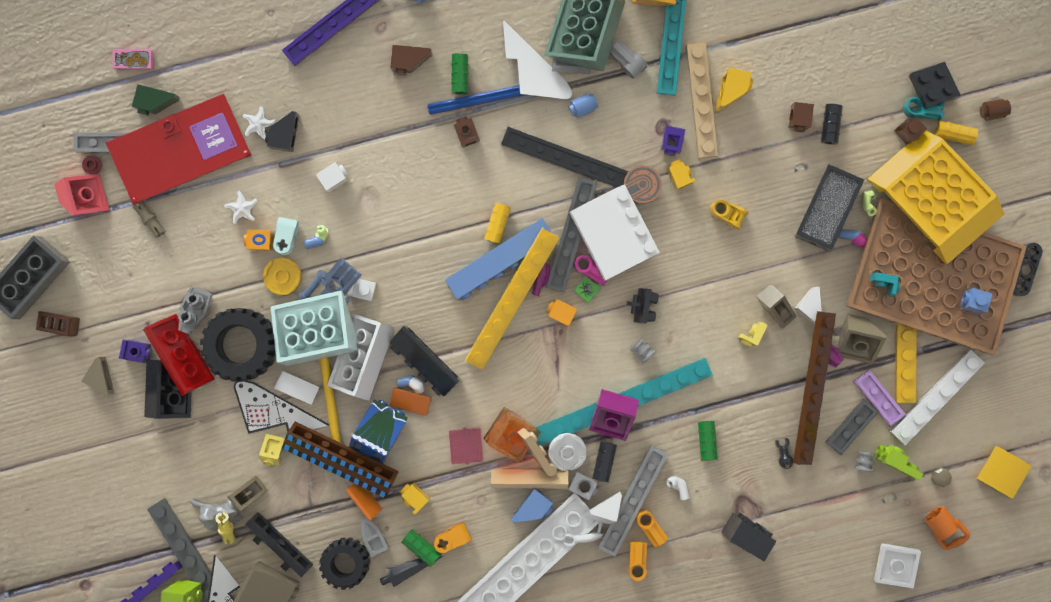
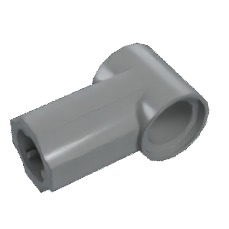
(631, 62)

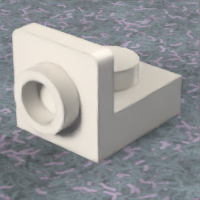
(363, 289)

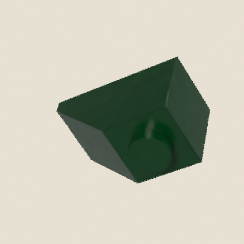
(152, 100)

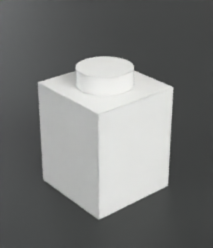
(332, 176)

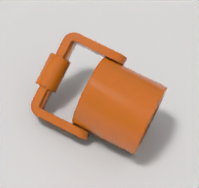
(945, 525)

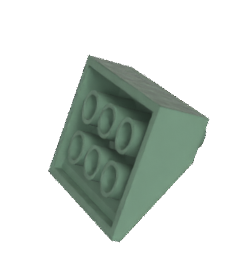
(584, 32)

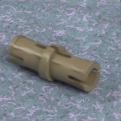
(149, 219)

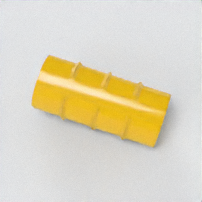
(956, 132)
(497, 223)

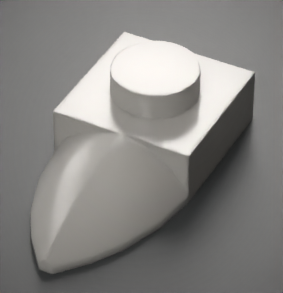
(373, 537)

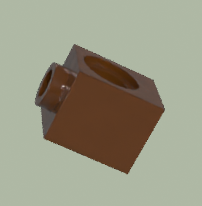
(801, 116)

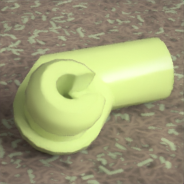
(866, 202)

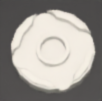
(567, 452)

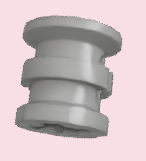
(642, 350)
(865, 461)

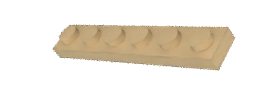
(701, 100)

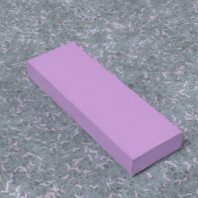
(879, 398)

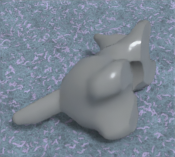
(209, 512)

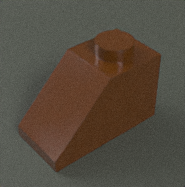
(408, 58)

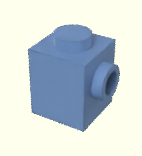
(976, 301)

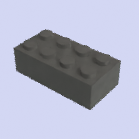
(29, 276)

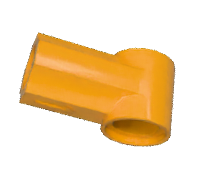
(651, 528)
(638, 557)

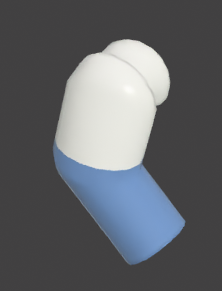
(413, 382)

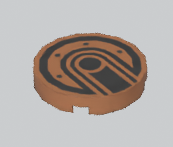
(643, 184)

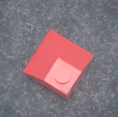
(82, 194)

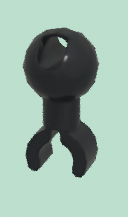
(785, 457)

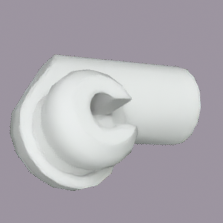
(680, 485)

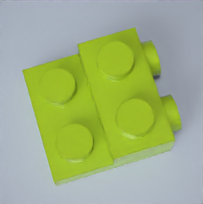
(897, 460)

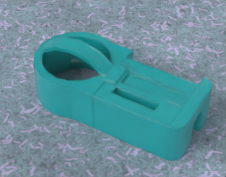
(931, 113)

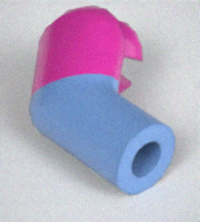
(855, 236)

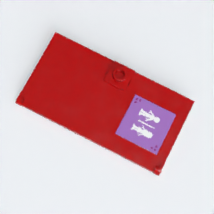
(178, 149)

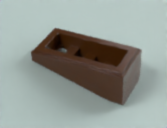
(69, 327)

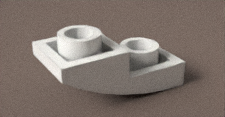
(296, 387)

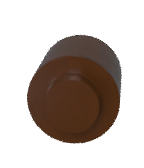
(995, 109)

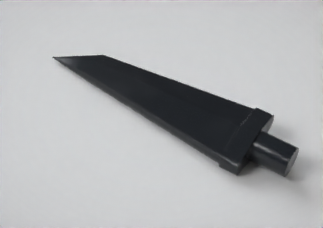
(402, 572)

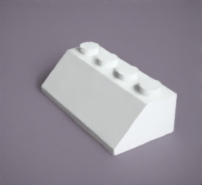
(358, 370)

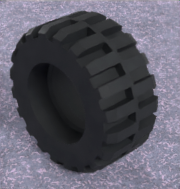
(214, 339)

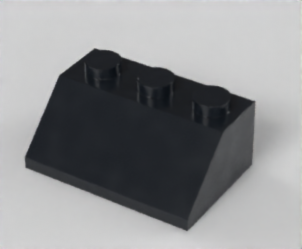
(162, 395)

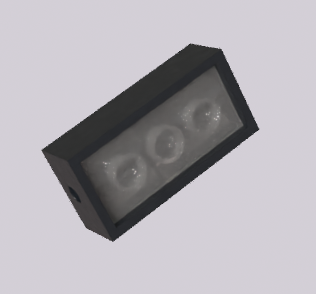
(829, 208)

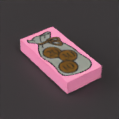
(133, 59)

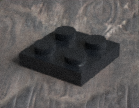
(934, 85)

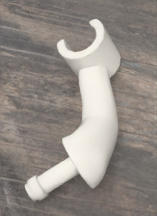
(586, 538)

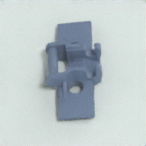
(341, 272)

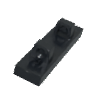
(279, 544)

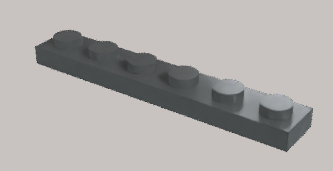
(570, 238)
(181, 544)

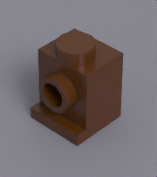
(910, 130)
(466, 138)

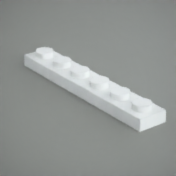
(937, 397)

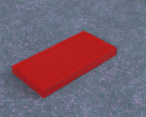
(178, 355)

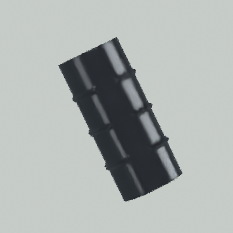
(831, 124)
(604, 461)

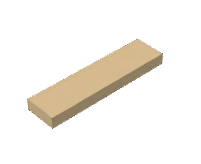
(528, 479)

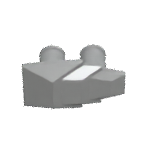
(193, 309)

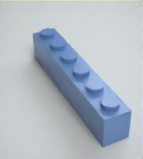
(494, 262)

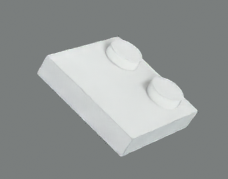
(897, 565)

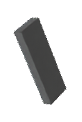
(851, 426)

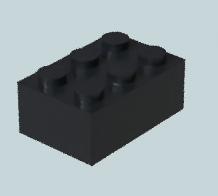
(749, 535)

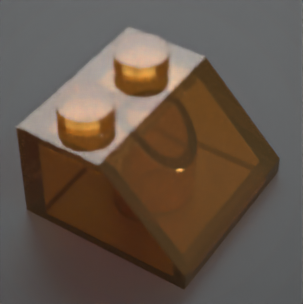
(504, 435)

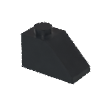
(283, 133)

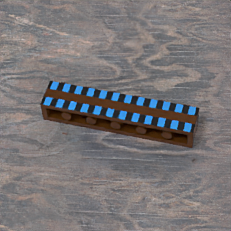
(340, 459)

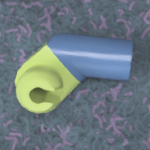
(319, 238)

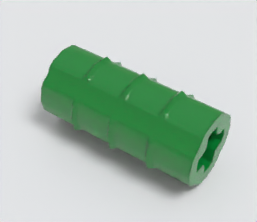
(459, 74)
(707, 440)
(421, 548)

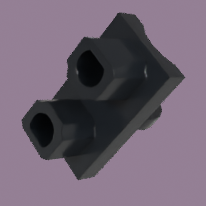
(641, 304)

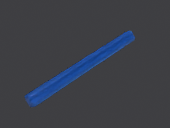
(472, 100)

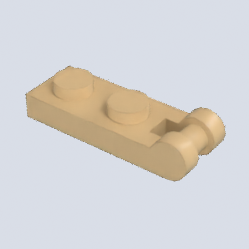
(537, 452)

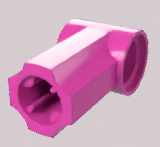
(591, 271)

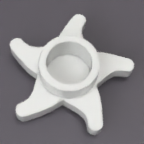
(258, 123)
(242, 208)

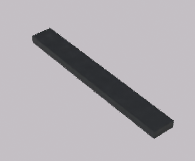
(564, 157)

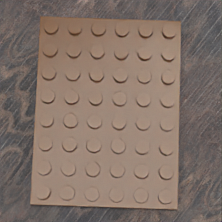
(931, 289)

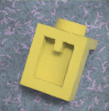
(756, 334)
(271, 450)

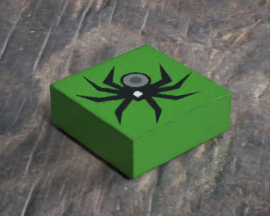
(587, 289)

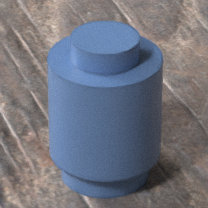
(583, 105)

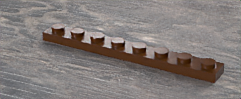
(814, 388)

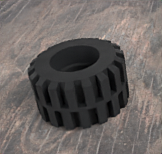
(338, 578)

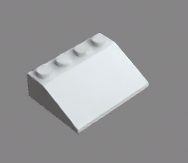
(614, 232)

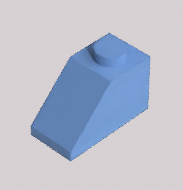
(533, 507)

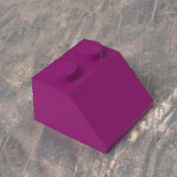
(614, 415)

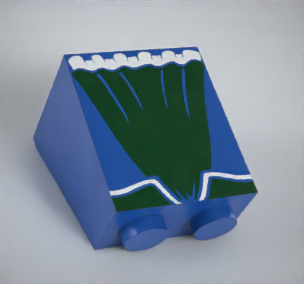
(378, 431)

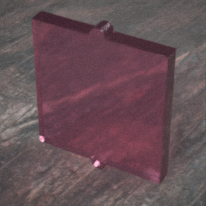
(466, 445)

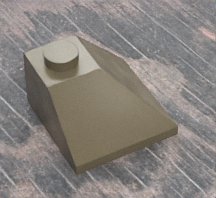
(860, 339)

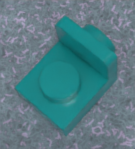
(883, 280)

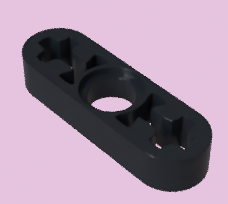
(1027, 284)

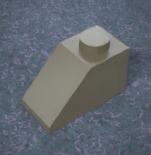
(776, 305)

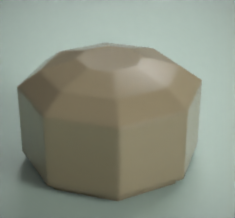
(941, 477)

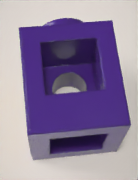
(675, 134)
(127, 351)

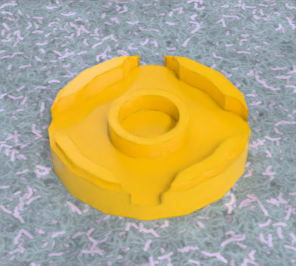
(282, 276)

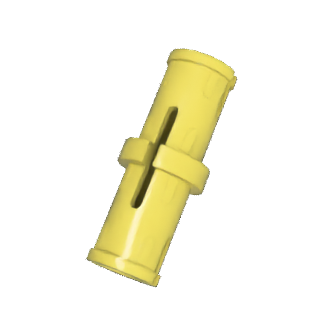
(225, 528)

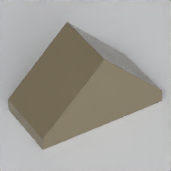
(99, 377)
(247, 494)

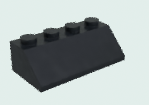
(421, 357)

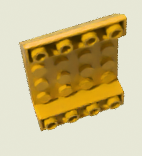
(939, 194)

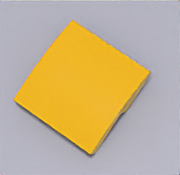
(1004, 472)

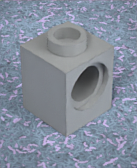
(575, 482)

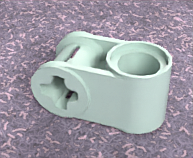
(285, 232)

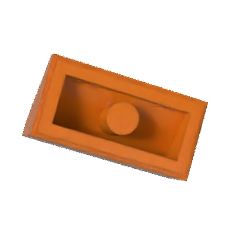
(410, 401)
(364, 501)

